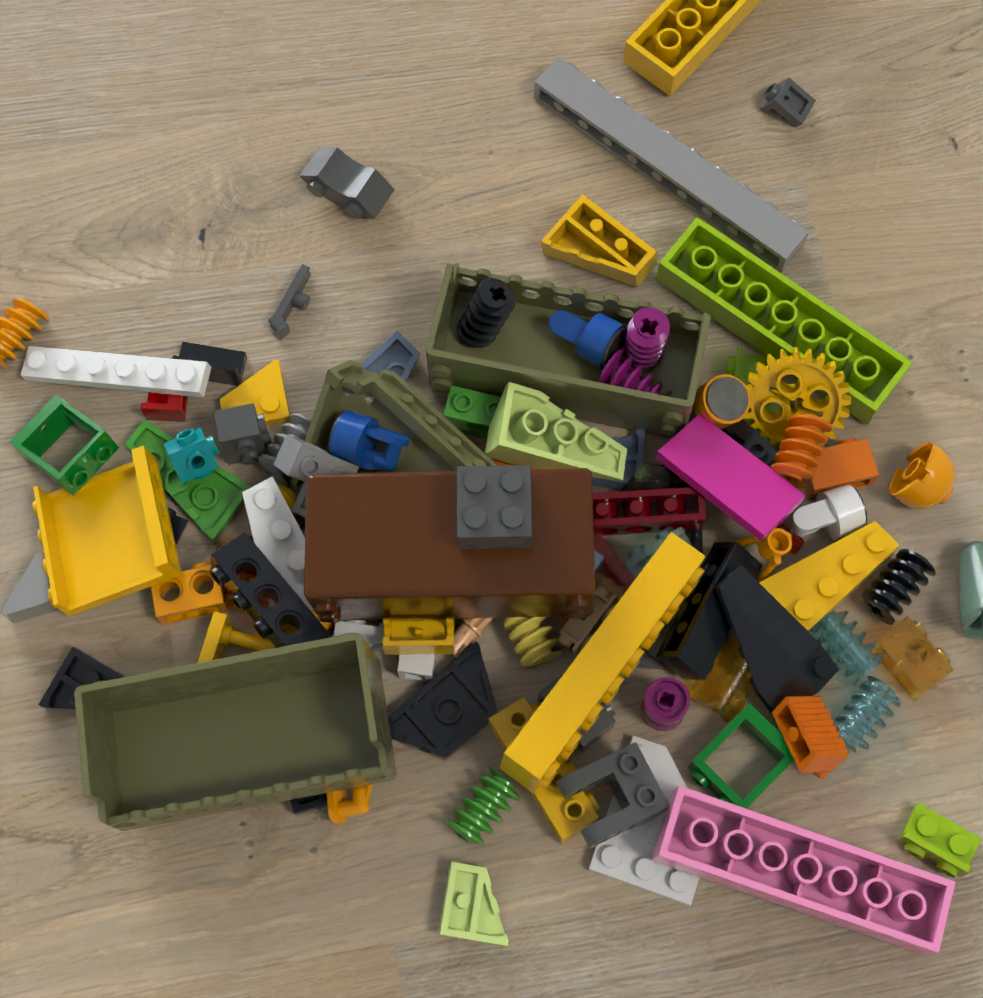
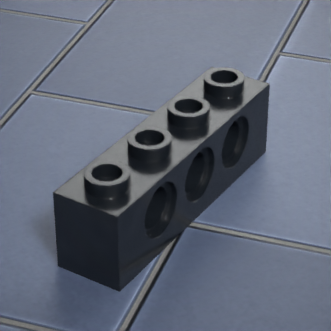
(244, 556)

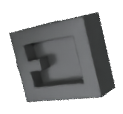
(788, 101)

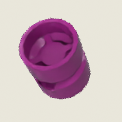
(665, 704)

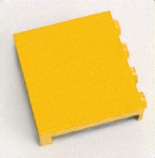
(107, 536)

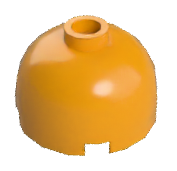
(925, 479)

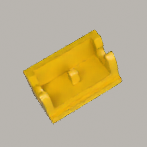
(418, 636)

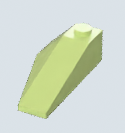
(540, 434)

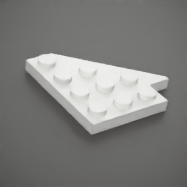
(630, 853)

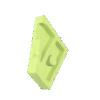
(470, 907)

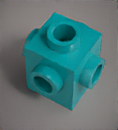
(192, 454)

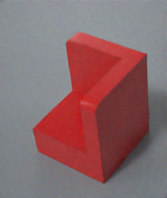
(165, 407)

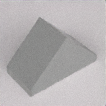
(30, 594)

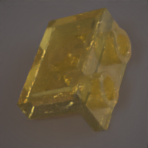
(725, 685)

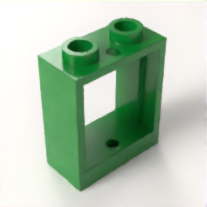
(57, 418)
(765, 734)

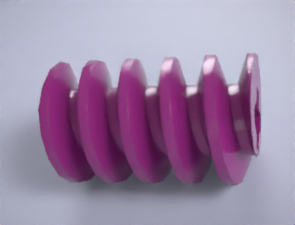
(647, 338)
(620, 374)

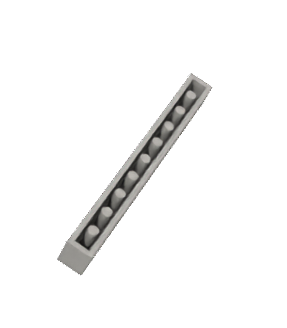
(670, 164)

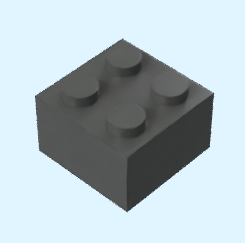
(494, 507)

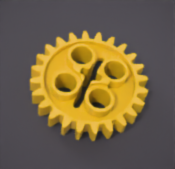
(812, 376)

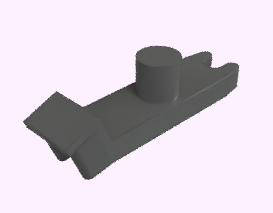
(292, 297)

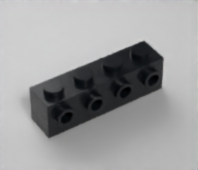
(701, 621)

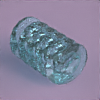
(848, 645)
(865, 712)

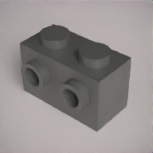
(242, 433)

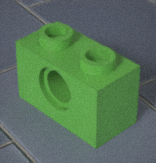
(470, 411)

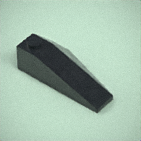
(777, 648)

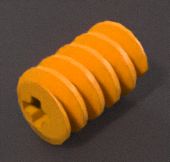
(17, 326)

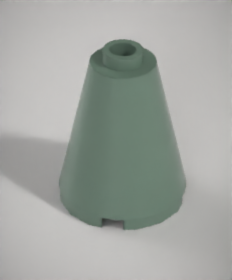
(971, 590)

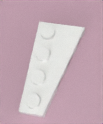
(277, 533)

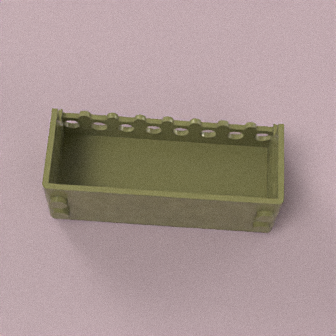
(537, 358)
(234, 733)

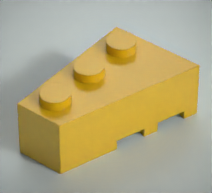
(599, 244)

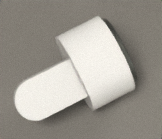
(835, 510)

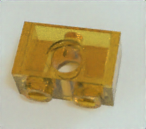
(913, 677)

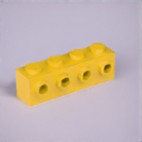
(564, 816)

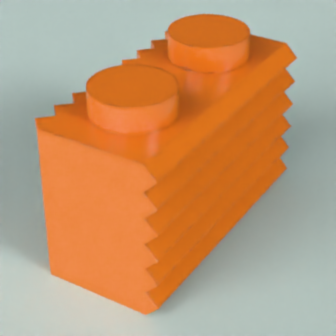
(810, 733)

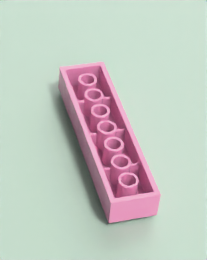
(804, 871)

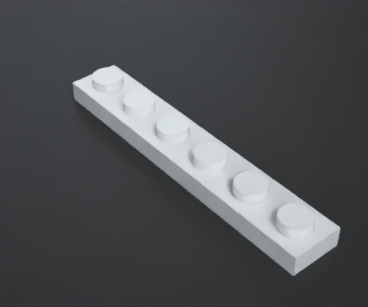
(116, 371)

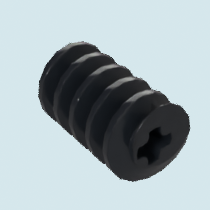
(486, 313)
(895, 583)

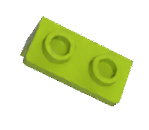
(939, 840)

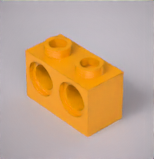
(189, 602)

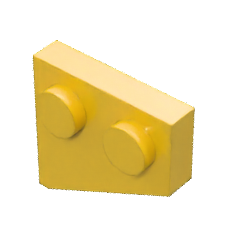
(265, 391)

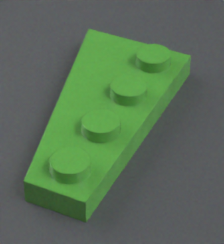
(207, 501)

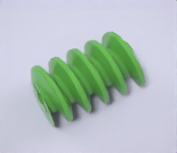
(483, 807)

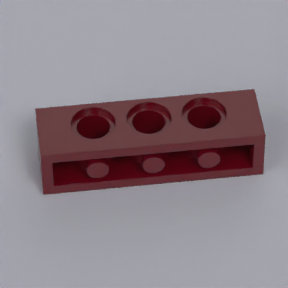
(648, 511)

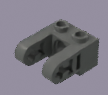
(632, 785)

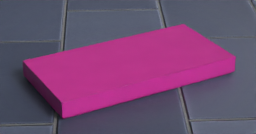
(730, 477)

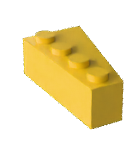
(830, 575)

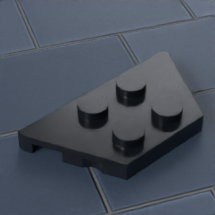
(447, 708)

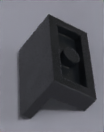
(225, 364)

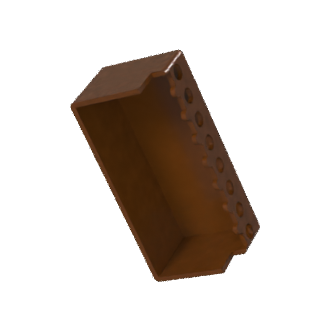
(394, 553)

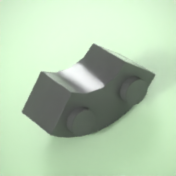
(346, 183)

